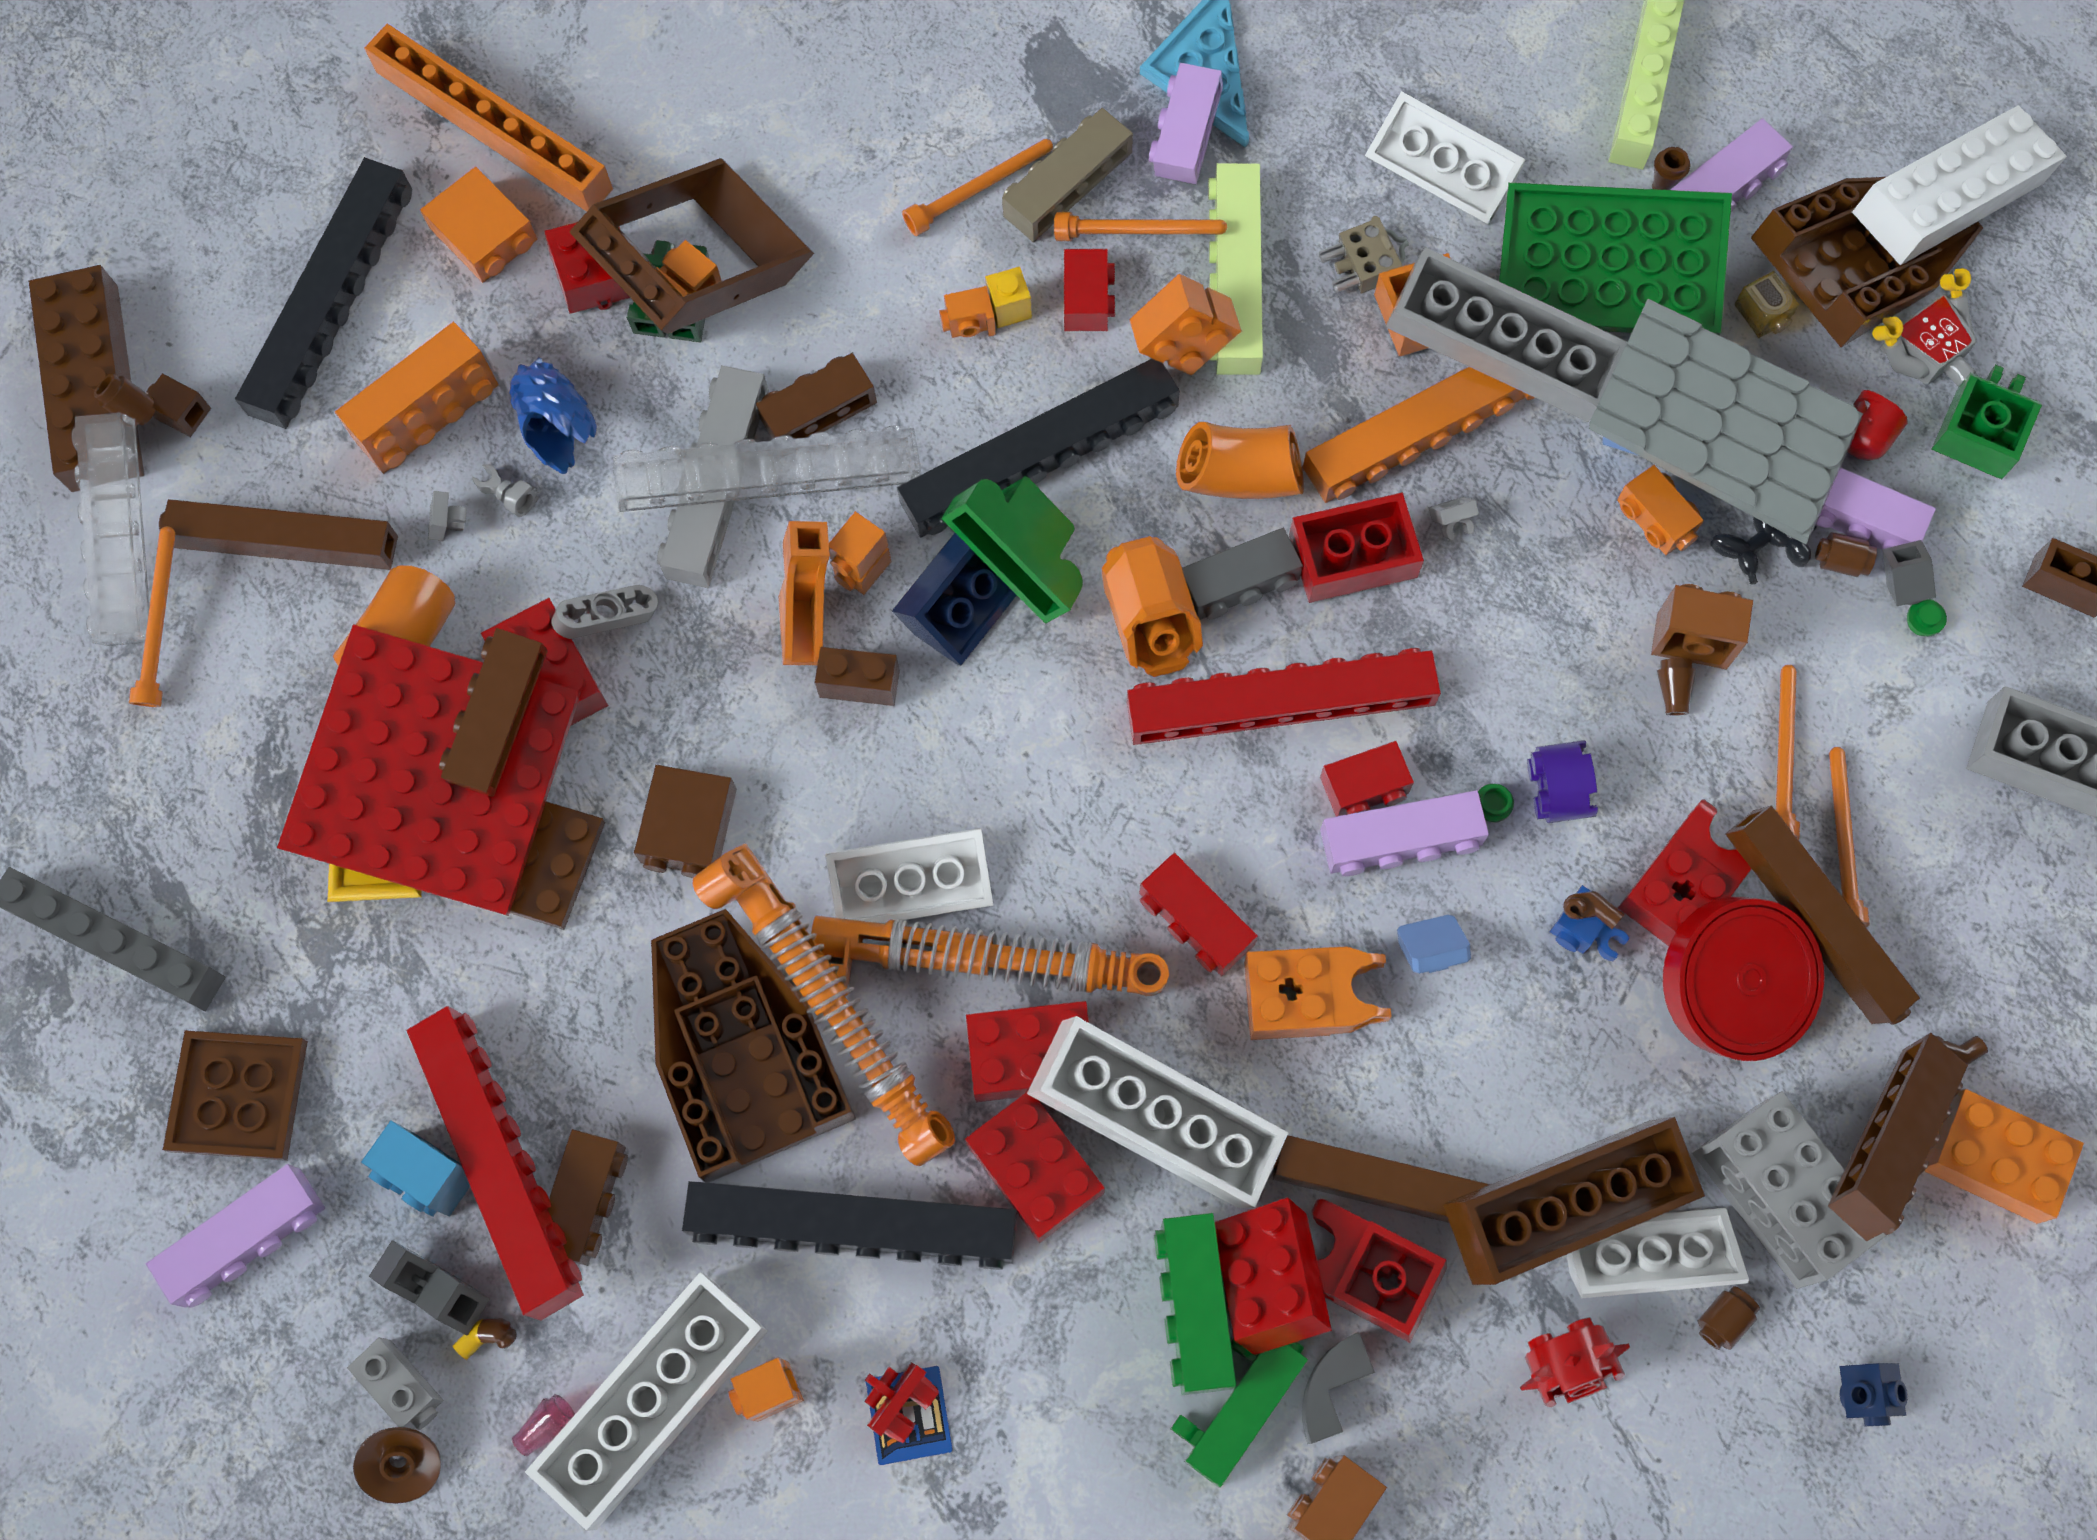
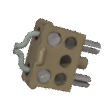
(1365, 253)

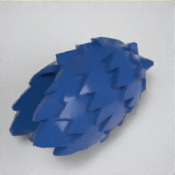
(550, 413)

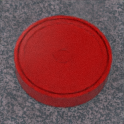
(1743, 978)

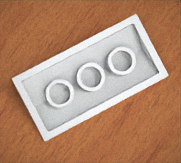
(1445, 158)
(910, 878)
(1661, 1255)

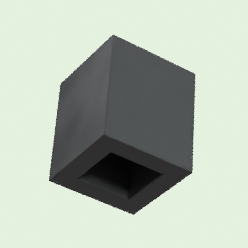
(1909, 573)

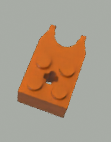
(1323, 990)

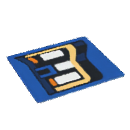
(931, 1430)

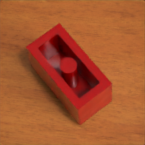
(1086, 289)
(1367, 780)

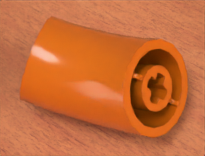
(1240, 462)
(407, 606)

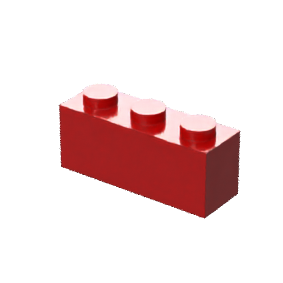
(1196, 915)

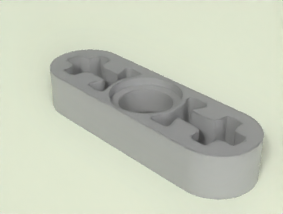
(593, 622)

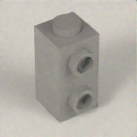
(396, 1385)

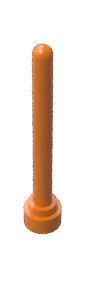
(920, 217)
(1069, 226)
(146, 689)
(1786, 738)
(1845, 834)

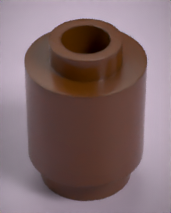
(124, 397)
(1846, 555)
(1728, 1318)

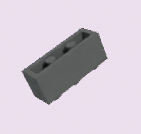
(1242, 574)

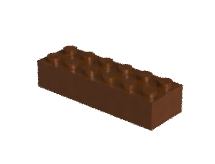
(77, 347)
(1573, 1201)

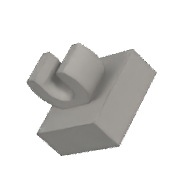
(1452, 512)
(444, 517)

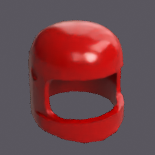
(1878, 426)

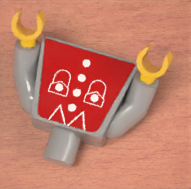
(1934, 337)

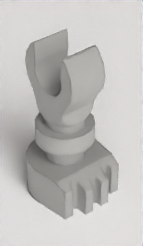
(517, 497)

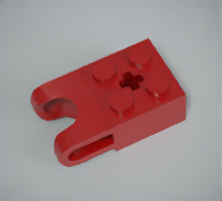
(1689, 866)
(1366, 1254)

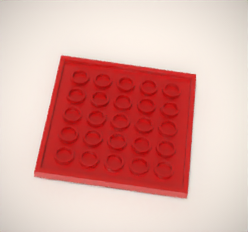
(376, 786)

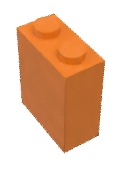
(479, 224)

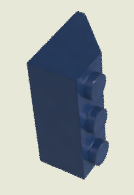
(954, 601)

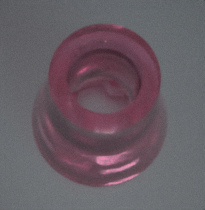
(543, 1424)

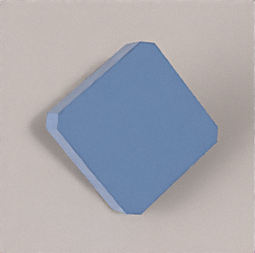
(1434, 944)

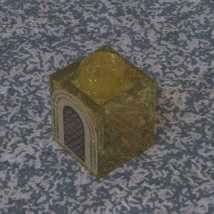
(1767, 305)

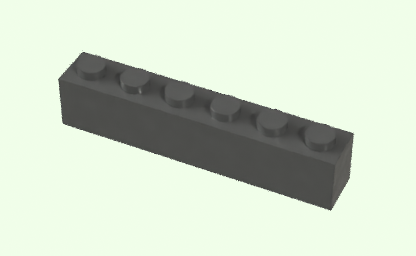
(109, 939)

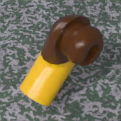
(483, 1332)

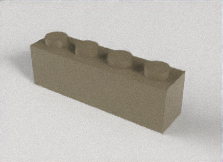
(1067, 173)

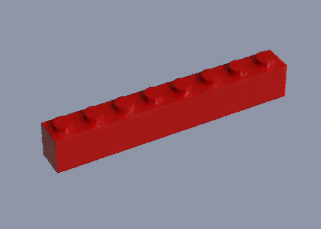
(1282, 696)
(496, 1164)

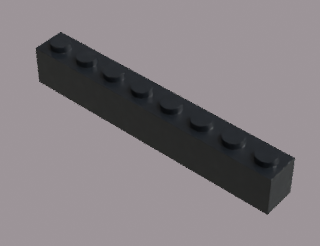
(324, 294)
(1045, 442)
(851, 1223)

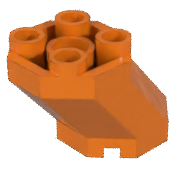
(1151, 605)

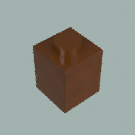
(178, 405)

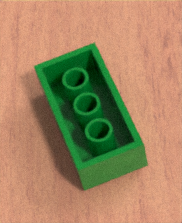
(1196, 1303)

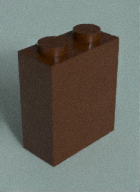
(684, 820)

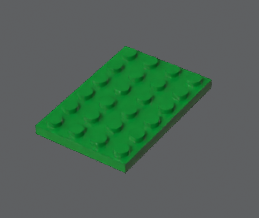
(1614, 248)

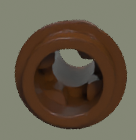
(1670, 168)
(1676, 684)

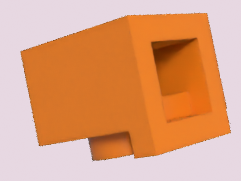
(968, 313)

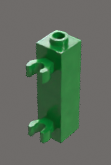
(1242, 1413)

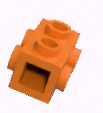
(1660, 511)

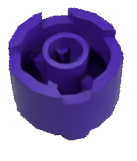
(1563, 781)

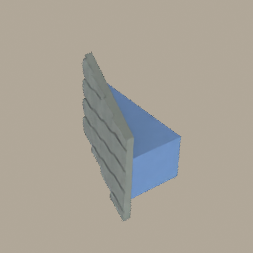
(1725, 421)

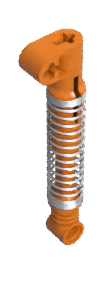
(778, 926)
(979, 953)

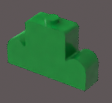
(1020, 541)

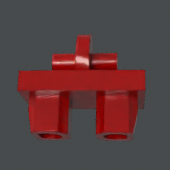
(910, 1385)

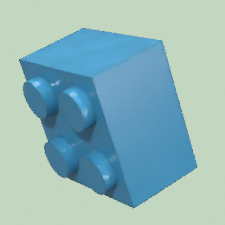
(413, 1165)

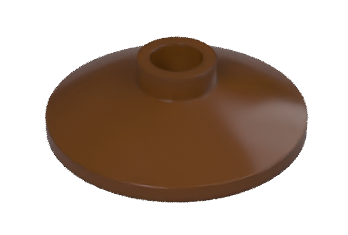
(395, 1479)

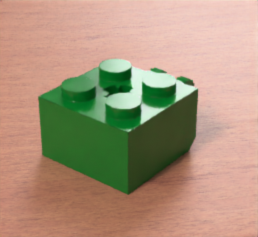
(1988, 423)

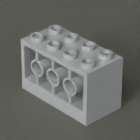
(1781, 1187)

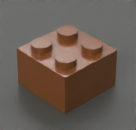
(1702, 626)
(1337, 1502)

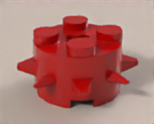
(1573, 1362)

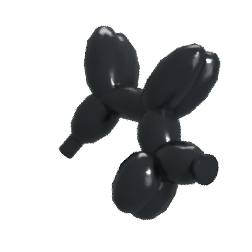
(1737, 548)

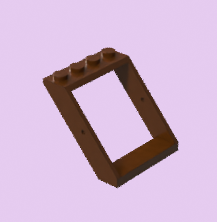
(731, 205)

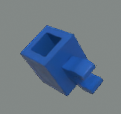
(1581, 933)

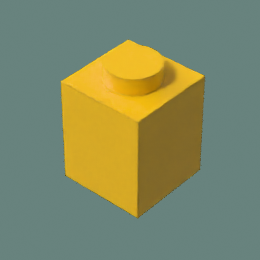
(1009, 297)

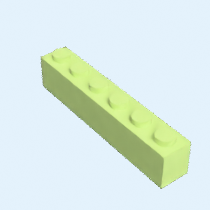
(1646, 82)
(1238, 263)

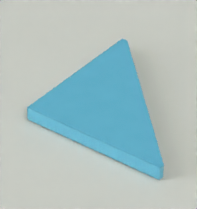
(1209, 42)

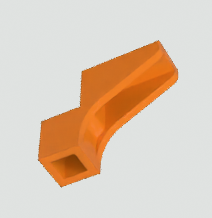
(802, 591)

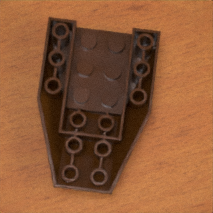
(1842, 267)
(737, 1049)

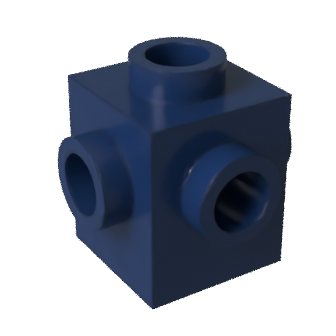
(1873, 1392)

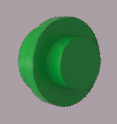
(1926, 618)
(1496, 802)

